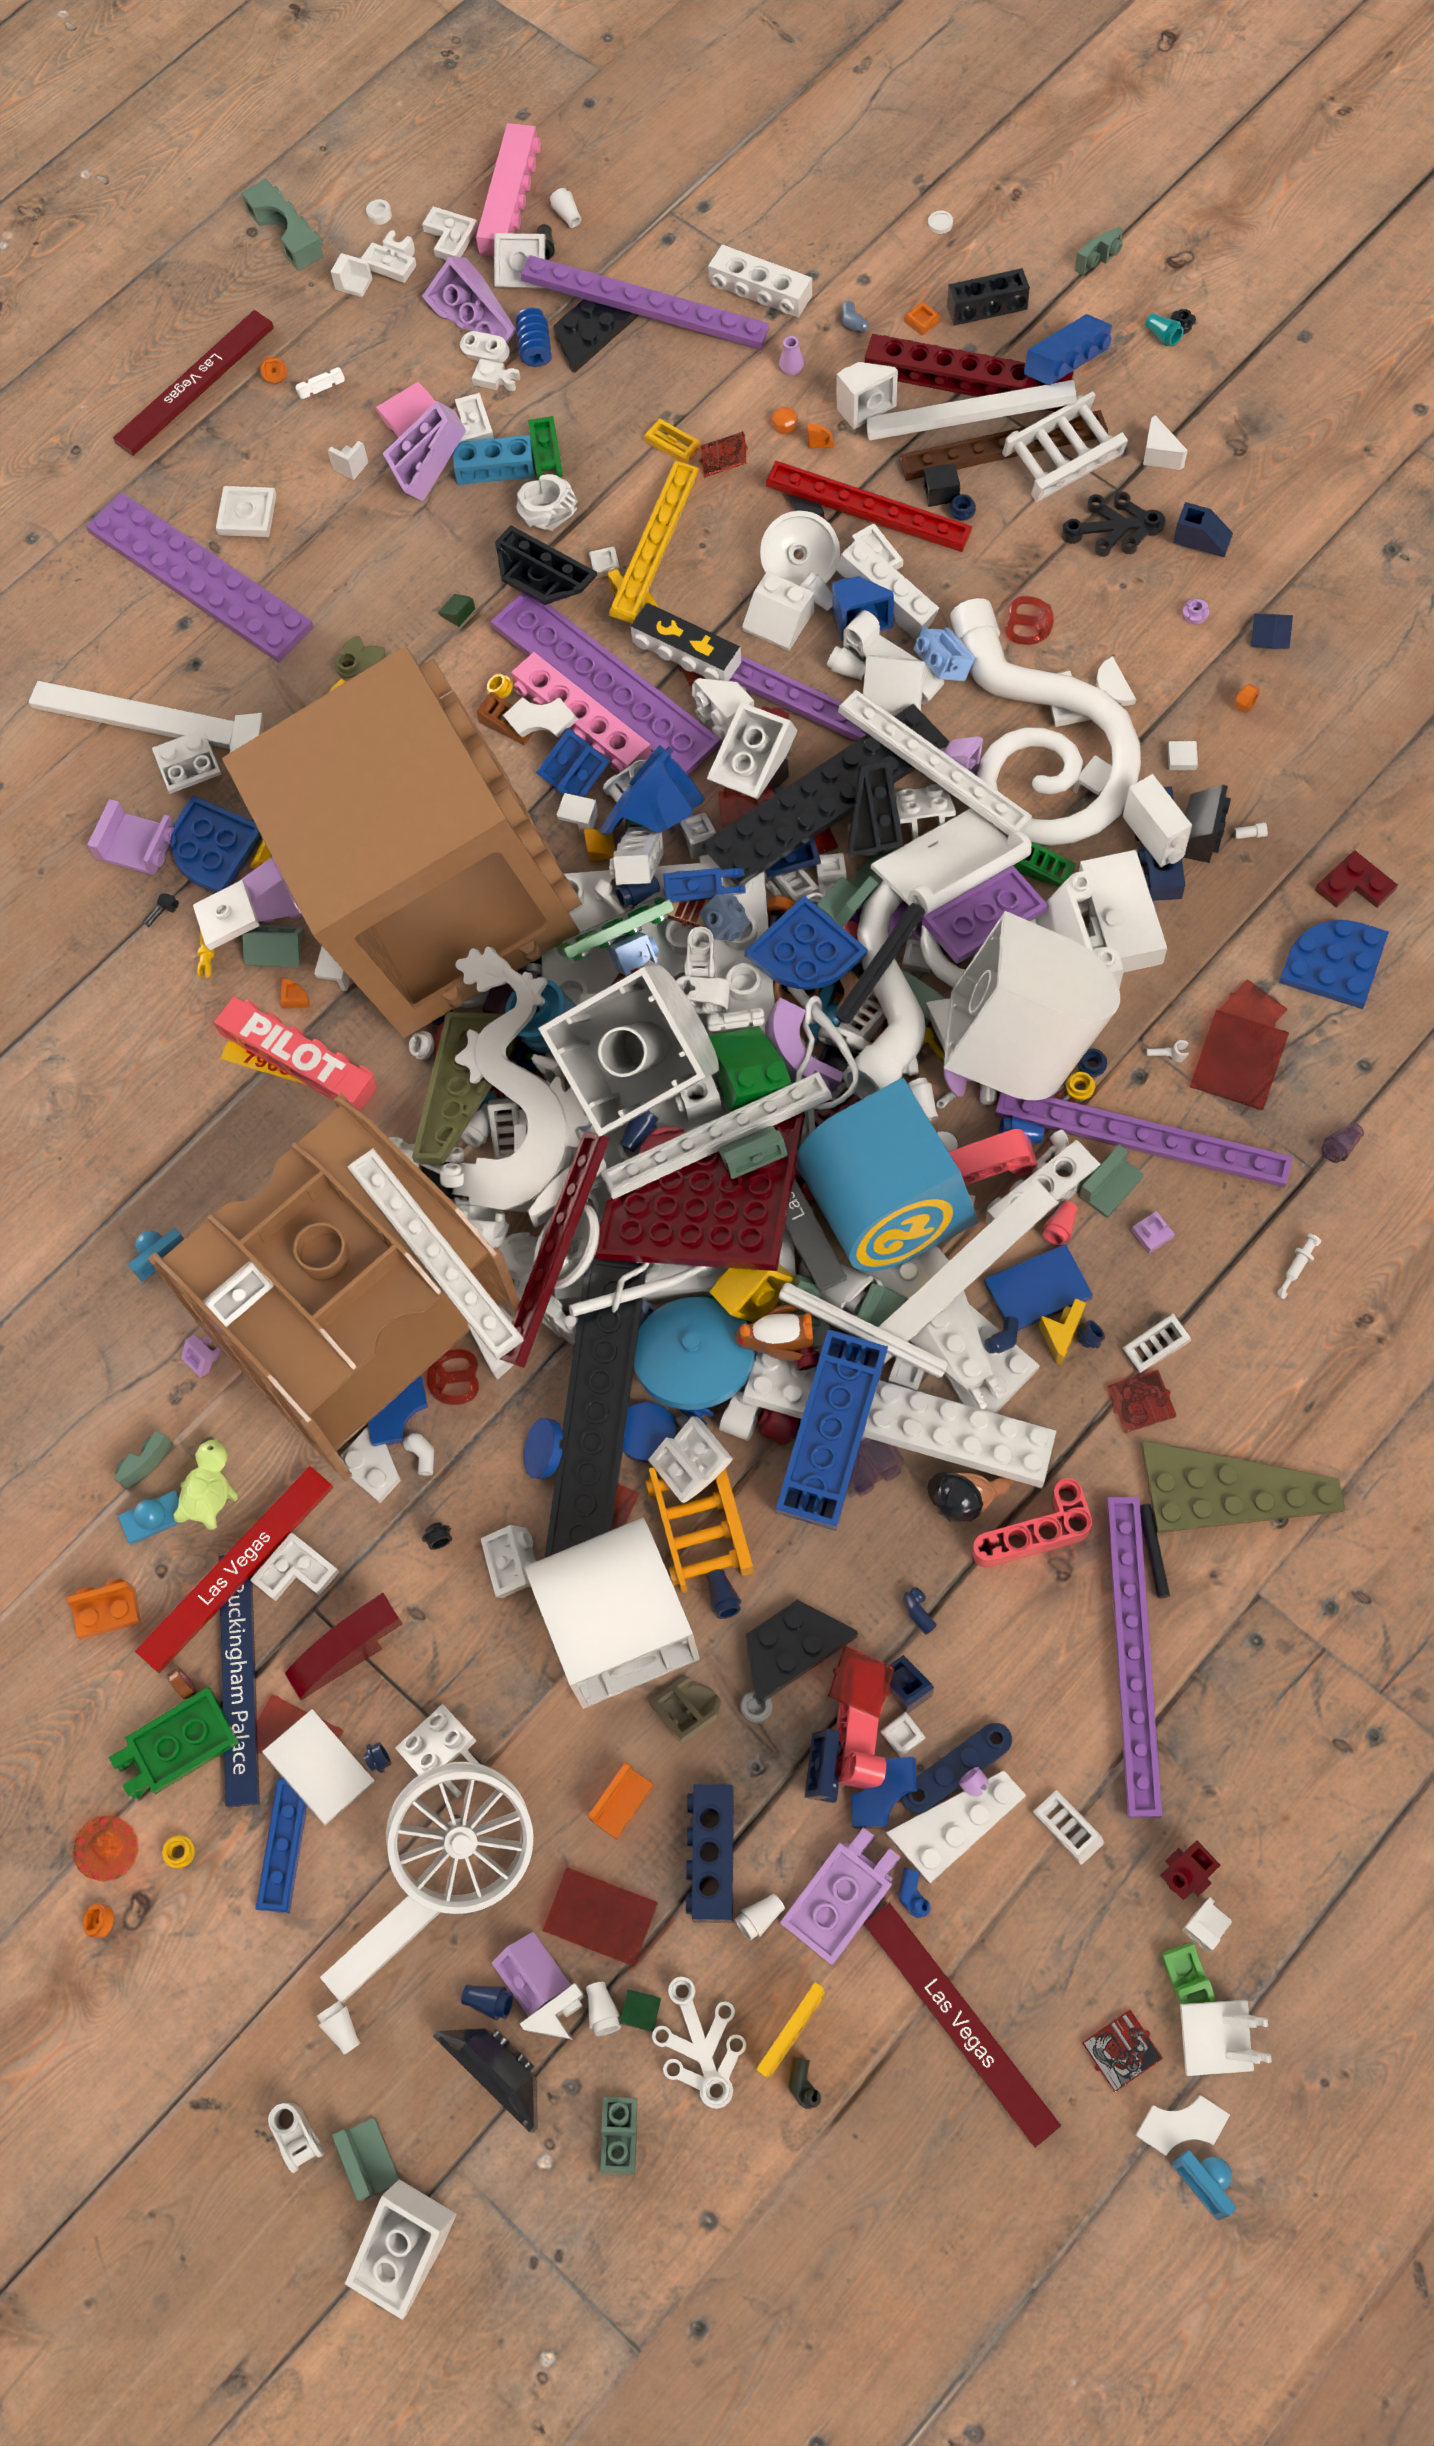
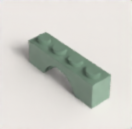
(268, 207)

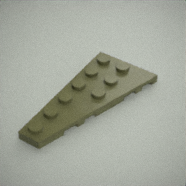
(1214, 1490)

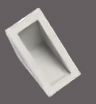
(1163, 447)

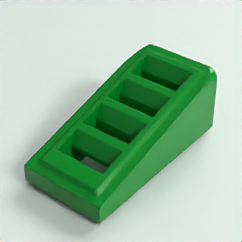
(1040, 873)

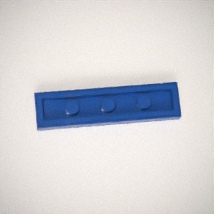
(282, 1850)

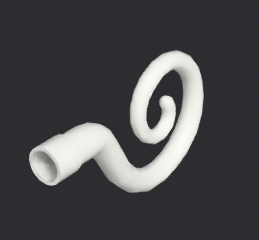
(978, 630)
(903, 1038)

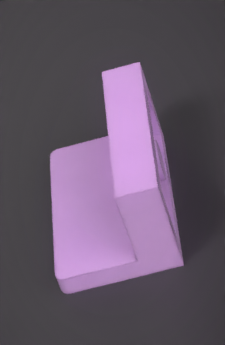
(530, 1973)

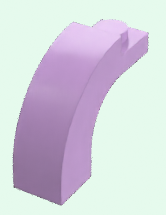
(784, 1034)

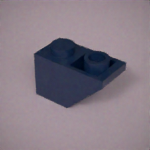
(1202, 530)

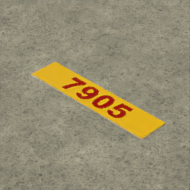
(238, 1055)

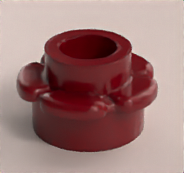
(808, 1360)

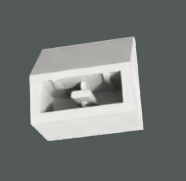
(718, 703)
(186, 761)

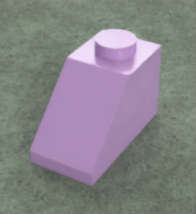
(966, 752)

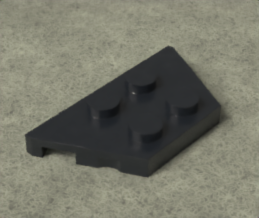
(589, 329)
(791, 1646)

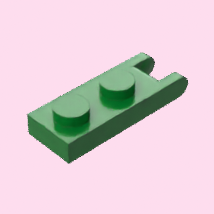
(545, 445)

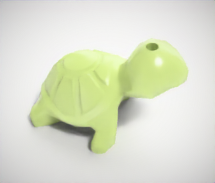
(205, 1487)

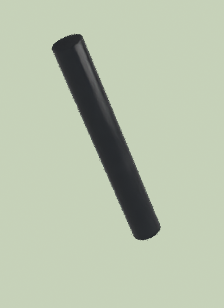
(1154, 1551)

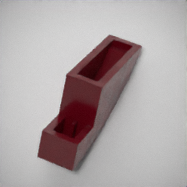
(343, 1646)

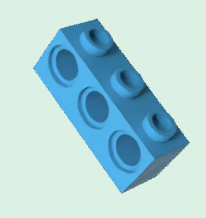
(493, 460)

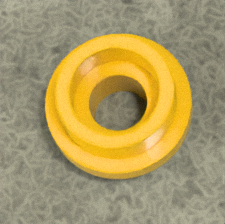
(500, 685)
(1083, 1079)
(171, 1845)

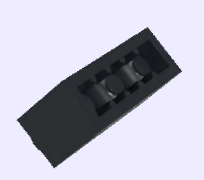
(988, 296)

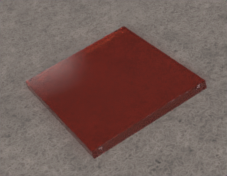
(1239, 1060)

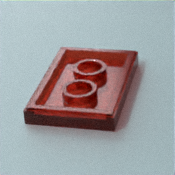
(600, 1917)

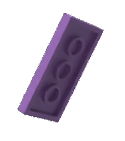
(969, 919)

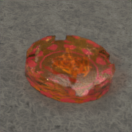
(105, 1848)

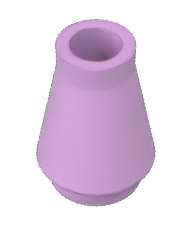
(791, 358)

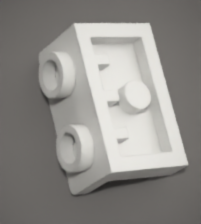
(506, 1557)

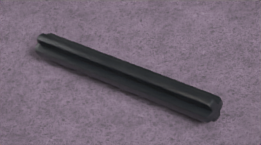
(880, 963)

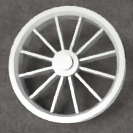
(459, 1838)

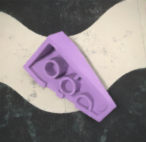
(467, 300)
(270, 893)

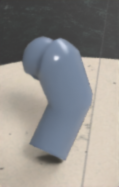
(853, 320)

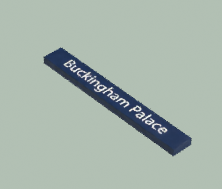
(239, 1697)

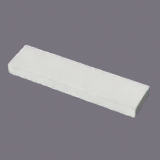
(377, 1948)

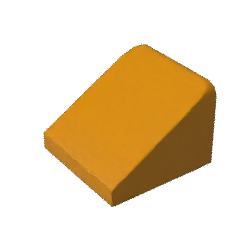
(599, 846)

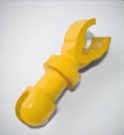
(205, 959)

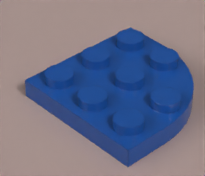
(212, 844)
(805, 948)
(1336, 961)

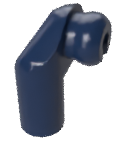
(916, 1612)

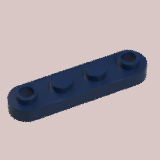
(944, 1775)

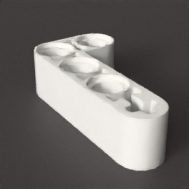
(863, 639)

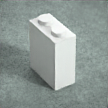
(1157, 821)

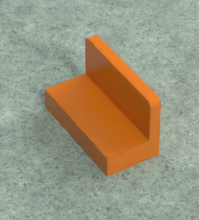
(620, 1801)

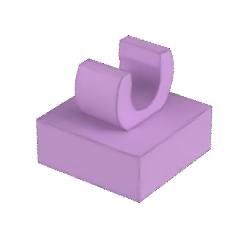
(1152, 1232)
(198, 1355)

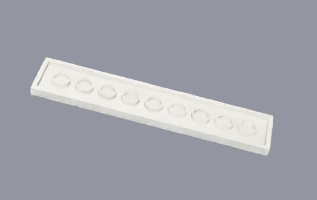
(920, 1423)

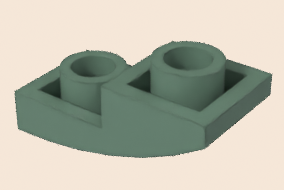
(1099, 248)
(136, 1468)
(619, 2136)

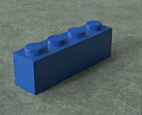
(1067, 349)

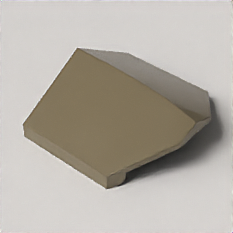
(686, 1707)

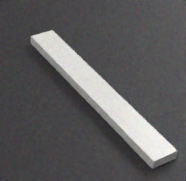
(971, 410)
(129, 713)
(934, 763)
(715, 1134)
(435, 1254)
(969, 1263)

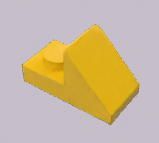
(1059, 1335)

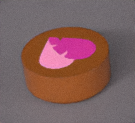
(181, 1683)

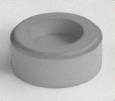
(752, 1711)

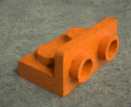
(104, 1608)

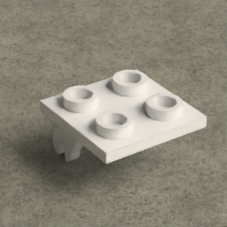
(923, 803)
(437, 1742)
(1219, 2037)

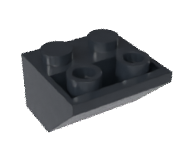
(1207, 815)

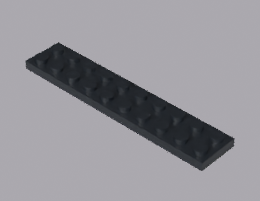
(809, 804)
(595, 1410)

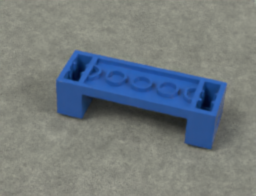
(831, 1430)

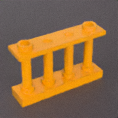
(729, 1529)

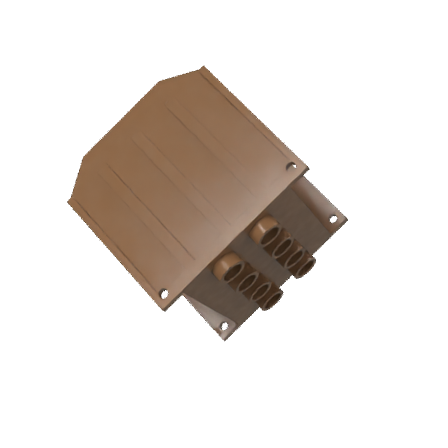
(348, 1297)

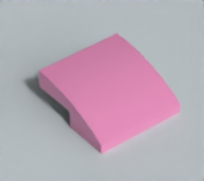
(405, 408)

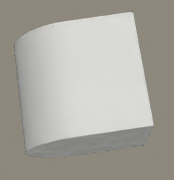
(1027, 1009)
(631, 1047)
(612, 1613)

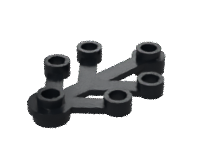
(1117, 524)

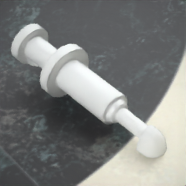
(1303, 1256)

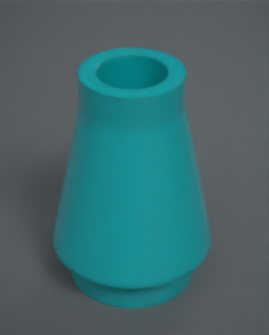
(1165, 329)

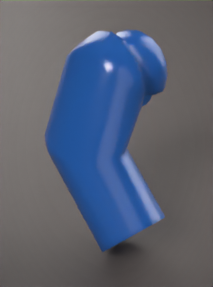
(911, 1897)

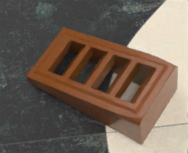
(489, 715)

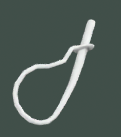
(815, 1015)
(632, 1293)

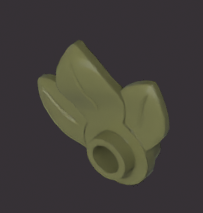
(358, 656)

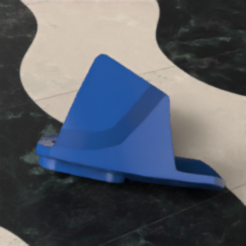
(658, 795)

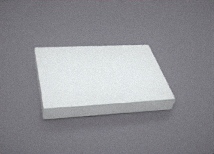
(318, 1767)

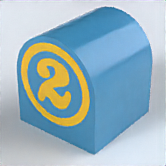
(885, 1180)

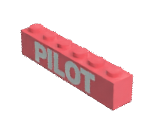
(294, 1053)

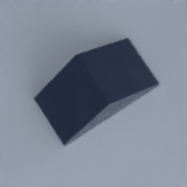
(909, 1685)

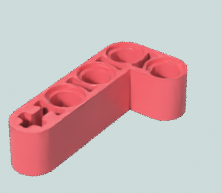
(996, 1155)
(1029, 1530)
(857, 1760)

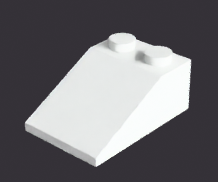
(752, 750)
(400, 2248)

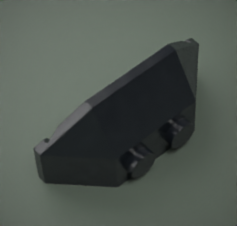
(538, 568)
(497, 2070)

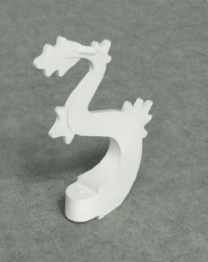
(550, 1110)

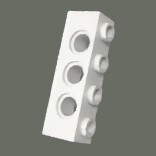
(760, 281)
(637, 856)
(1071, 1158)

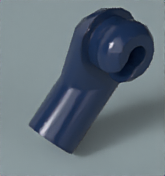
(1005, 1339)

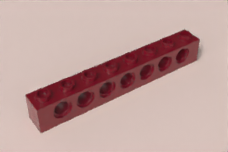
(951, 368)

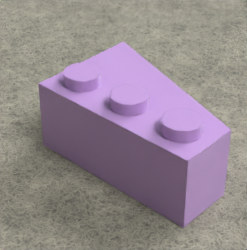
(425, 449)

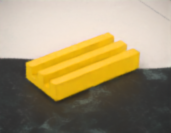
(669, 443)

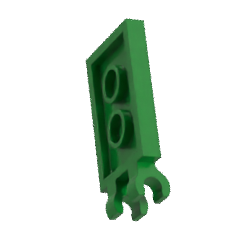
(175, 1744)

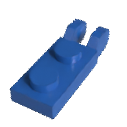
(700, 884)

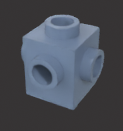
(725, 917)

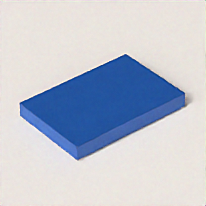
(1038, 1287)

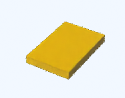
(791, 2031)

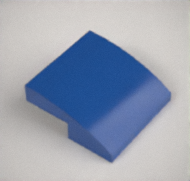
(573, 765)

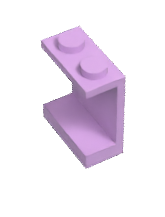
(130, 839)

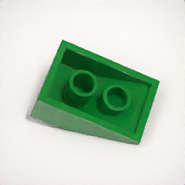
(748, 1066)

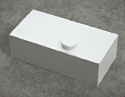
(1125, 910)

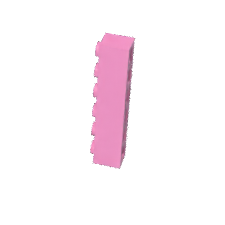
(508, 185)

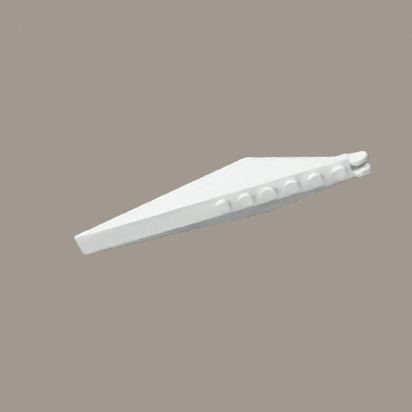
(952, 1332)

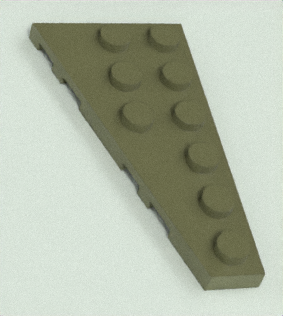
(450, 1094)

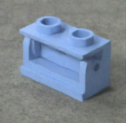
(944, 653)
(632, 952)

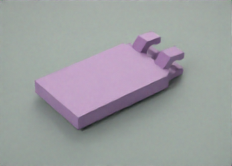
(840, 1897)

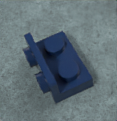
(821, 1775)

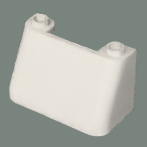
(1066, 914)

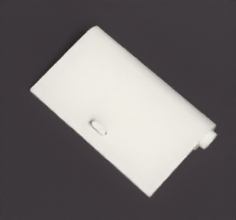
(951, 860)

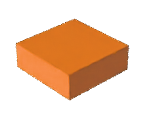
(922, 318)

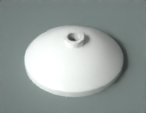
(805, 533)
(581, 1248)

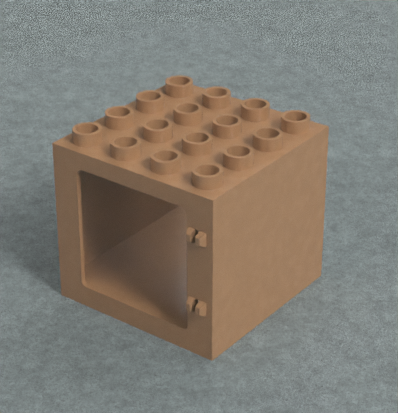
(403, 839)

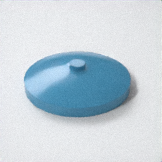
(691, 1354)

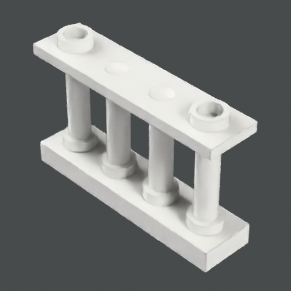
(1066, 470)

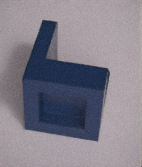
(1272, 631)

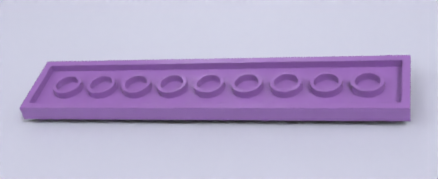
(200, 577)
(606, 679)

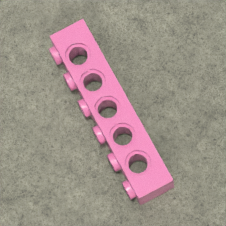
(537, 672)

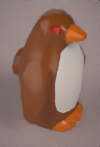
(778, 1333)

